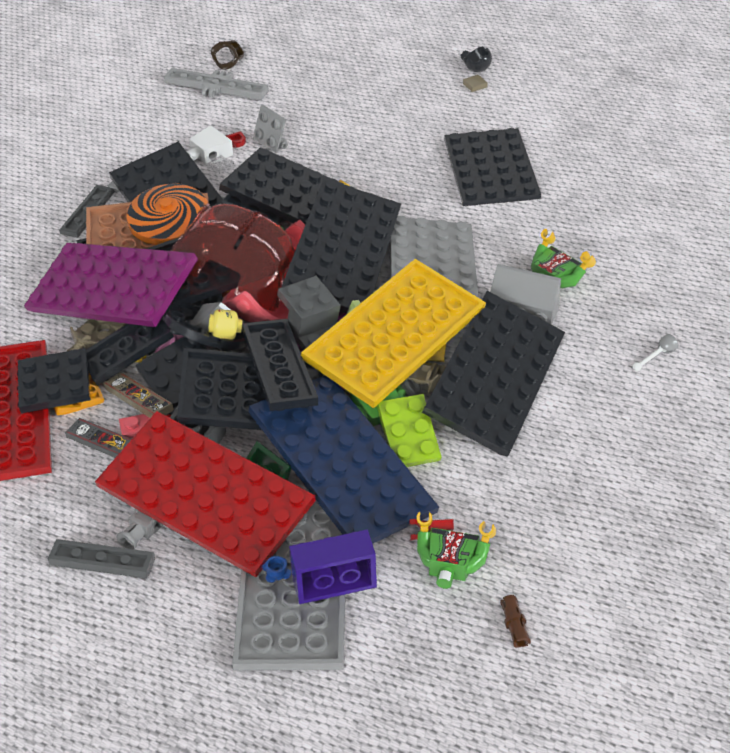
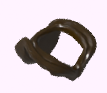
(235, 49)

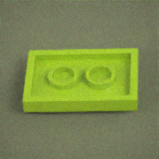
(409, 430)

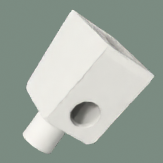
(209, 145)

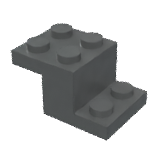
(310, 309)

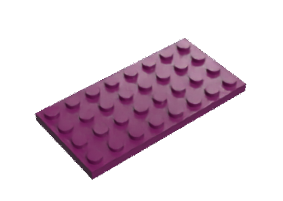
(111, 283)

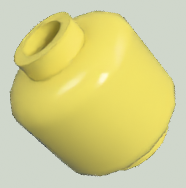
(224, 324)

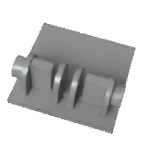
(270, 129)

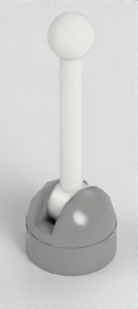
(666, 344)

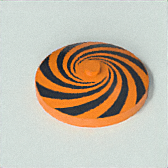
(164, 212)

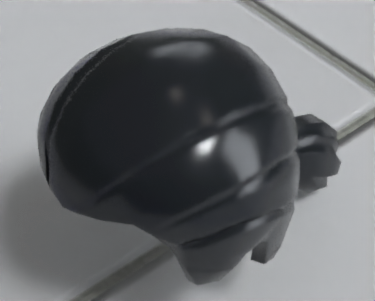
(478, 59)

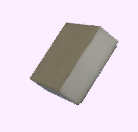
(475, 83)

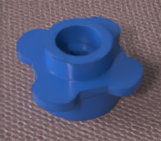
(276, 569)

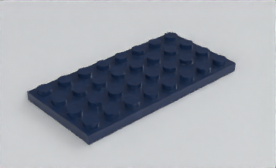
(346, 463)

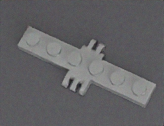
(216, 83)

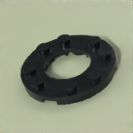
(178, 317)

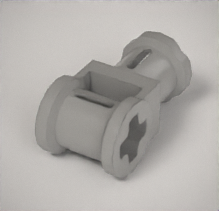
(140, 526)

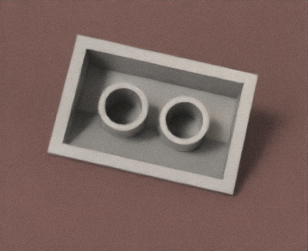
(528, 290)

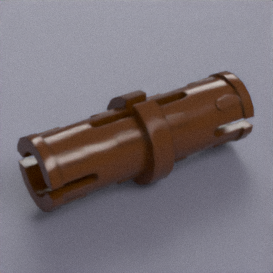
(515, 621)

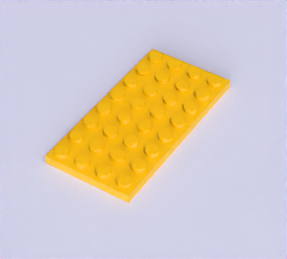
(393, 332)

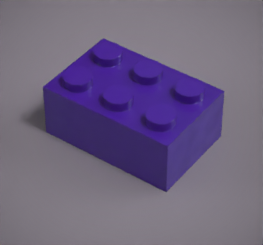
(333, 566)

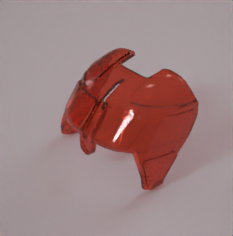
(259, 259)

